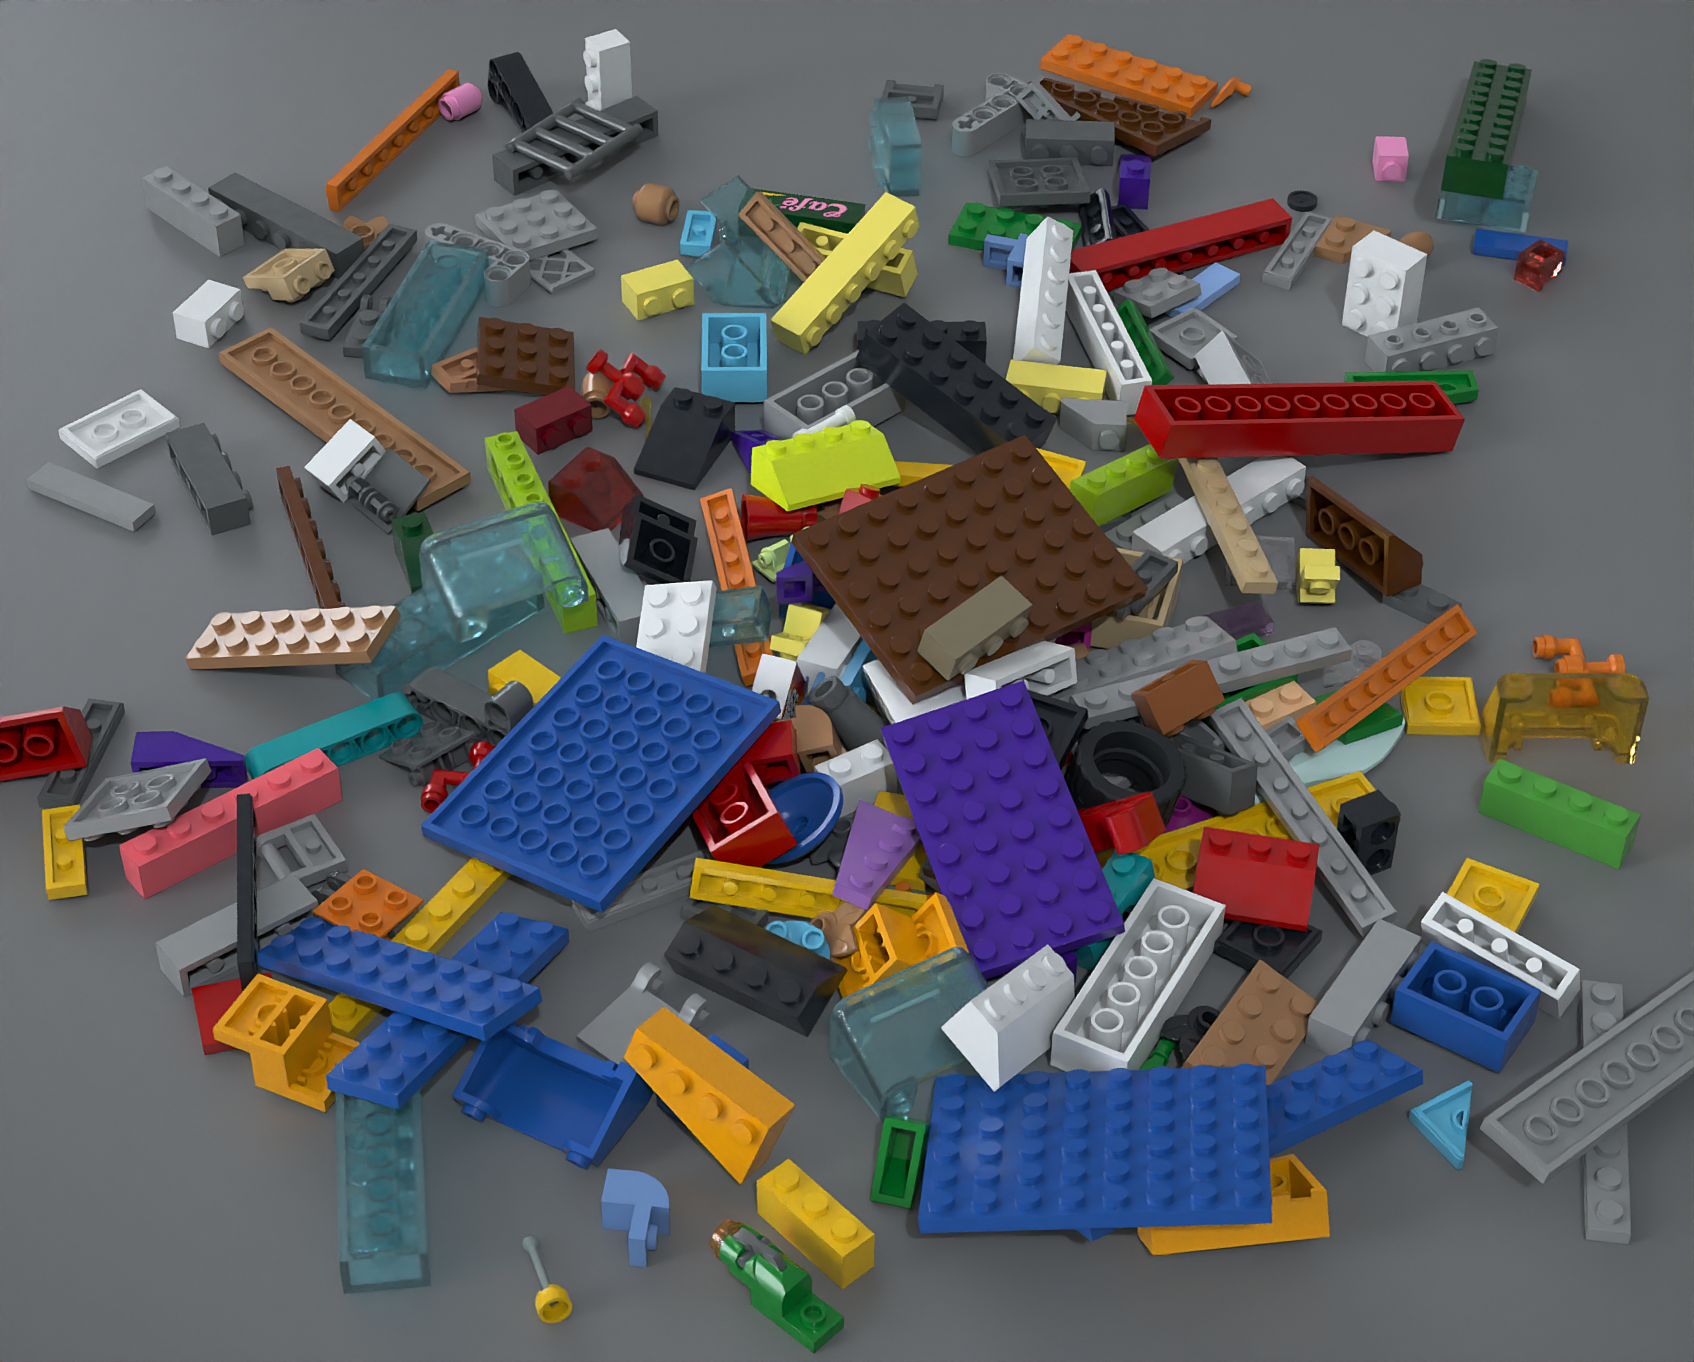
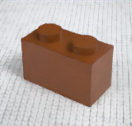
(1178, 698)

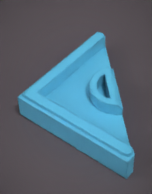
(1446, 1122)

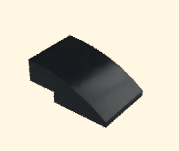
(657, 541)

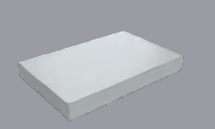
(119, 428)

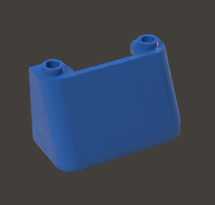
(552, 1093)

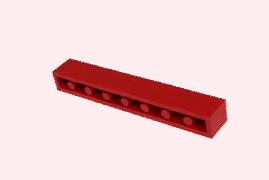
(1185, 243)

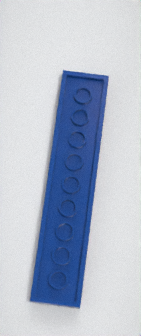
(1327, 1096)

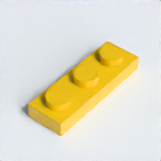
(62, 858)

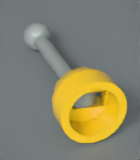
(551, 1292)

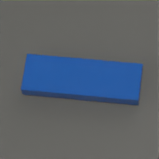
(1509, 245)

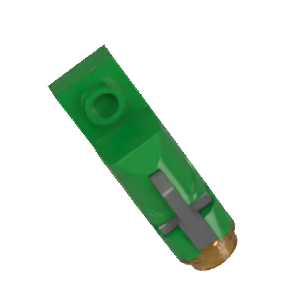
(776, 1284)

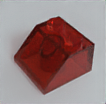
(592, 491)

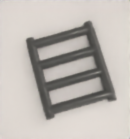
(561, 119)

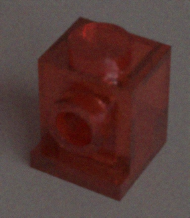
(1538, 264)

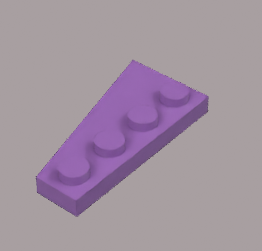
(874, 854)

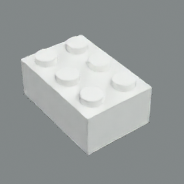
(1383, 285)

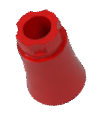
(765, 518)

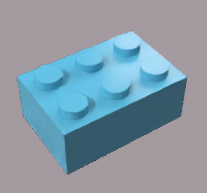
(734, 356)

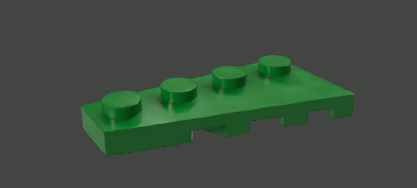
(1458, 384)

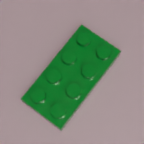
(979, 220)

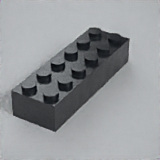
(951, 383)

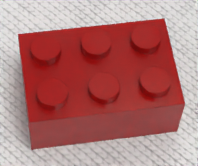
(743, 820)

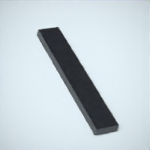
(246, 890)

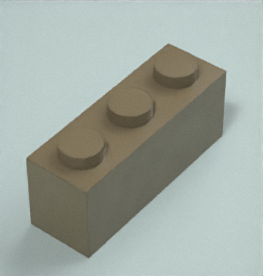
(975, 628)

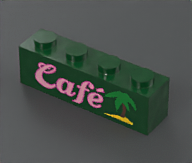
(816, 211)

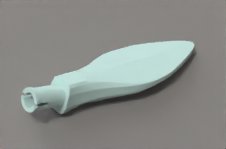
(1342, 759)

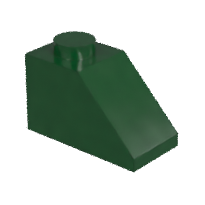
(408, 536)

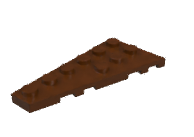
(1134, 121)

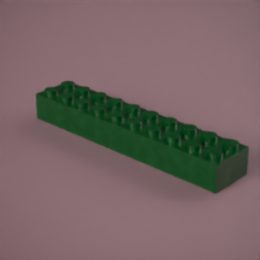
(1486, 130)

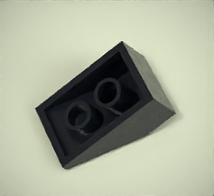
(686, 438)

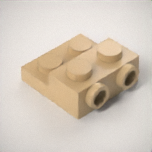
(291, 273)

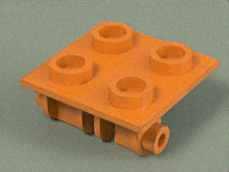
(368, 905)

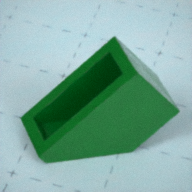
(900, 1160)

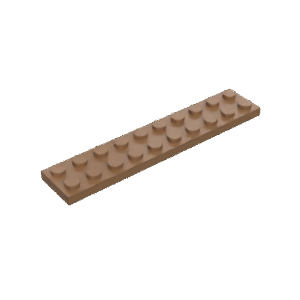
(327, 402)

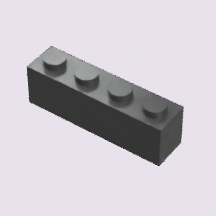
(209, 478)

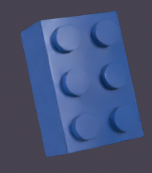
(1465, 1006)

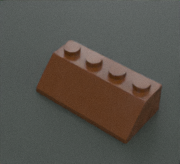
(1360, 541)

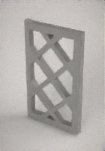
(566, 278)

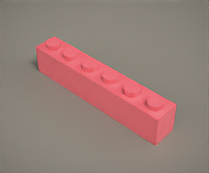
(210, 830)

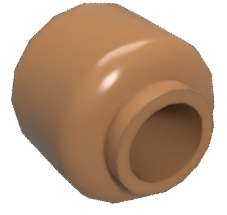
(656, 203)

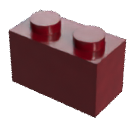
(553, 420)

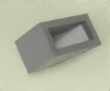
(1095, 422)

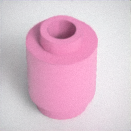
(460, 102)

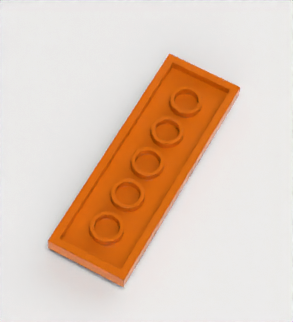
(1129, 75)

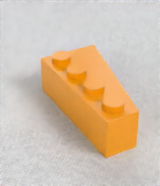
(710, 1092)

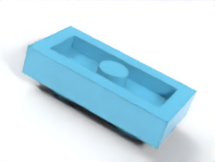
(698, 233)

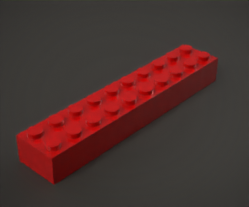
(1297, 419)

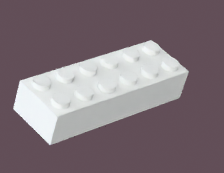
(1138, 981)

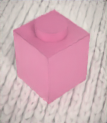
(1390, 158)

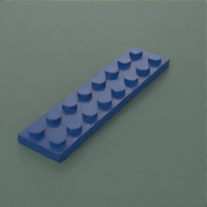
(400, 978)
(408, 1050)

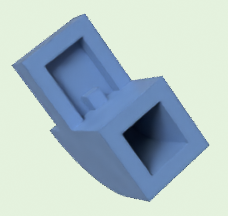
(1006, 255)
(637, 1205)

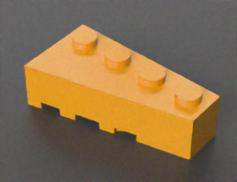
(1297, 1214)

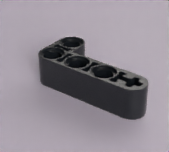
(513, 82)

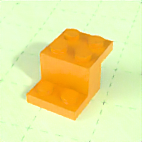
(895, 942)
(286, 1039)

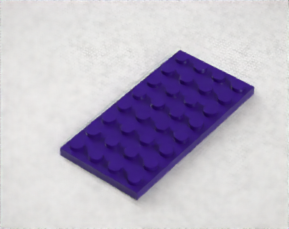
(1001, 829)

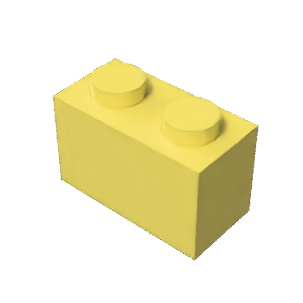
(657, 289)

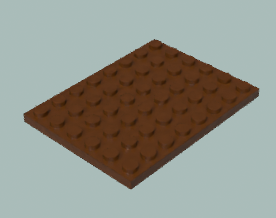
(950, 535)

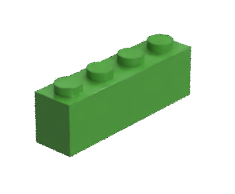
(1559, 813)

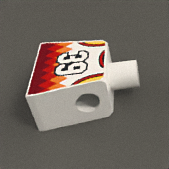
(781, 681)

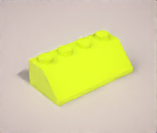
(822, 465)

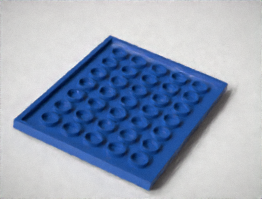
(601, 772)
(1098, 1150)

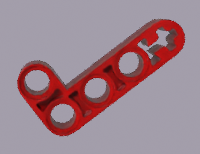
(1123, 823)

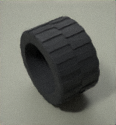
(1129, 752)

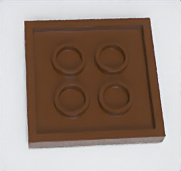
(524, 356)

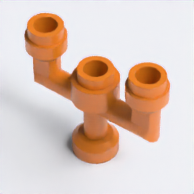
(1574, 658)

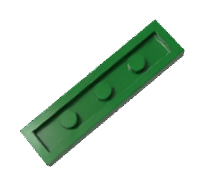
(1145, 343)

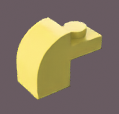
(1316, 576)
(799, 627)

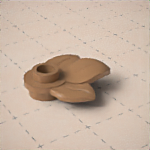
(368, 230)
(838, 928)

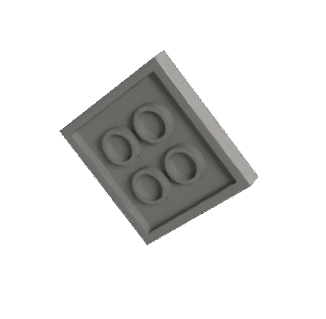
(537, 224)
(137, 800)

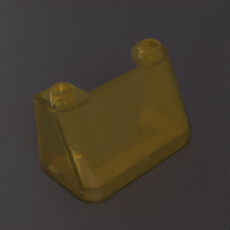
(1565, 705)

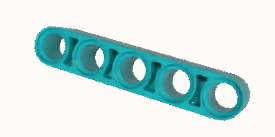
(342, 736)

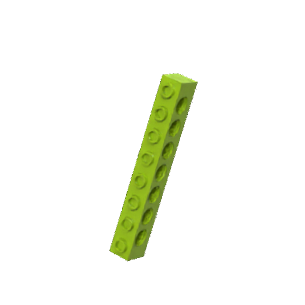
(519, 486)

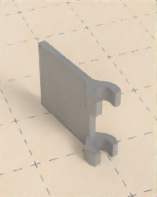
(614, 1028)

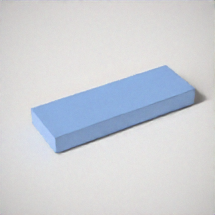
(1214, 283)

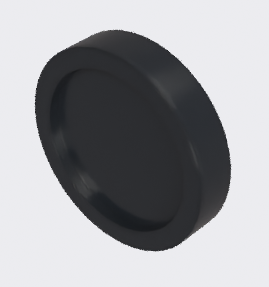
(1302, 201)

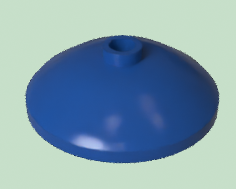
(811, 810)

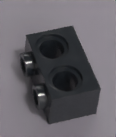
(1370, 829)

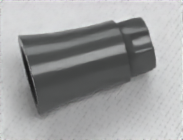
(851, 717)

